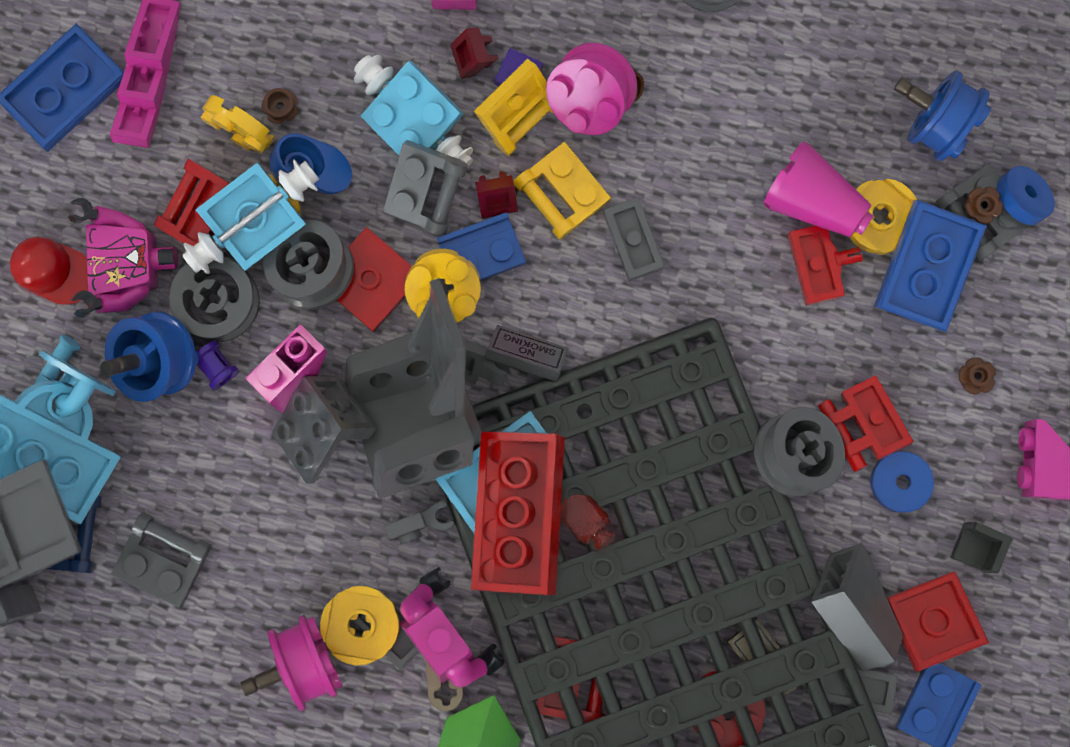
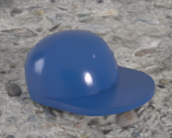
(325, 160)

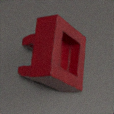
(471, 52)
(496, 195)

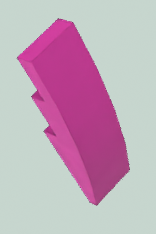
(146, 72)

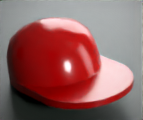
(49, 269)

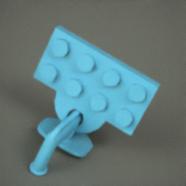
(54, 425)

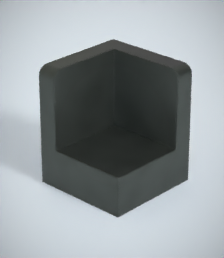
(981, 547)

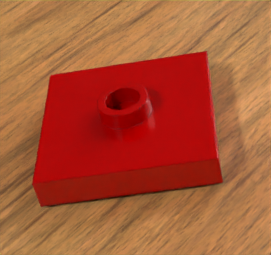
(376, 280)
(936, 621)

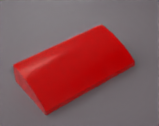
(518, 513)

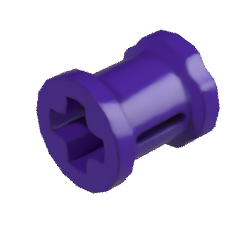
(215, 365)

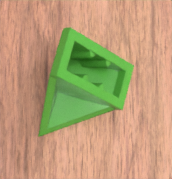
(479, 726)

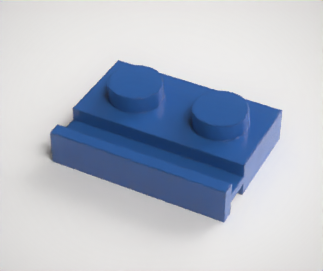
(488, 245)
(938, 705)

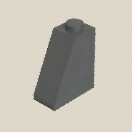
(857, 608)

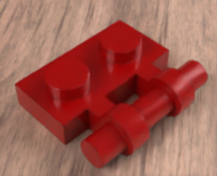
(876, 419)

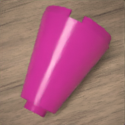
(818, 194)

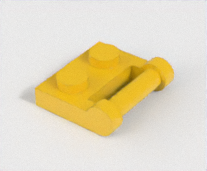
(515, 107)
(571, 182)

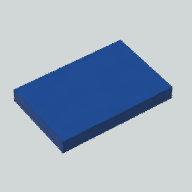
(61, 87)
(930, 265)

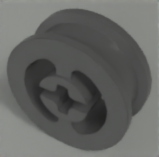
(321, 281)
(239, 314)
(816, 446)

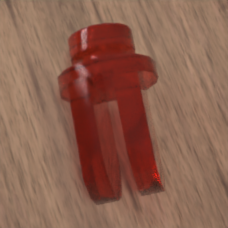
(587, 520)

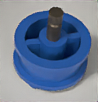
(945, 114)
(149, 356)

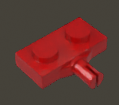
(819, 264)

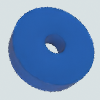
(1025, 195)
(919, 482)

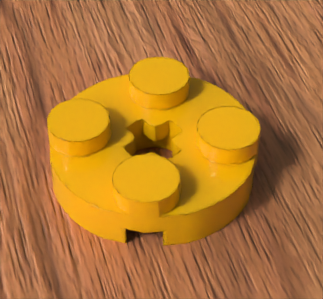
(247, 130)
(898, 201)
(454, 270)
(341, 637)

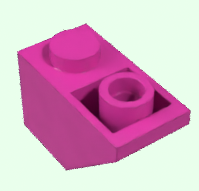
(285, 367)
(1045, 462)

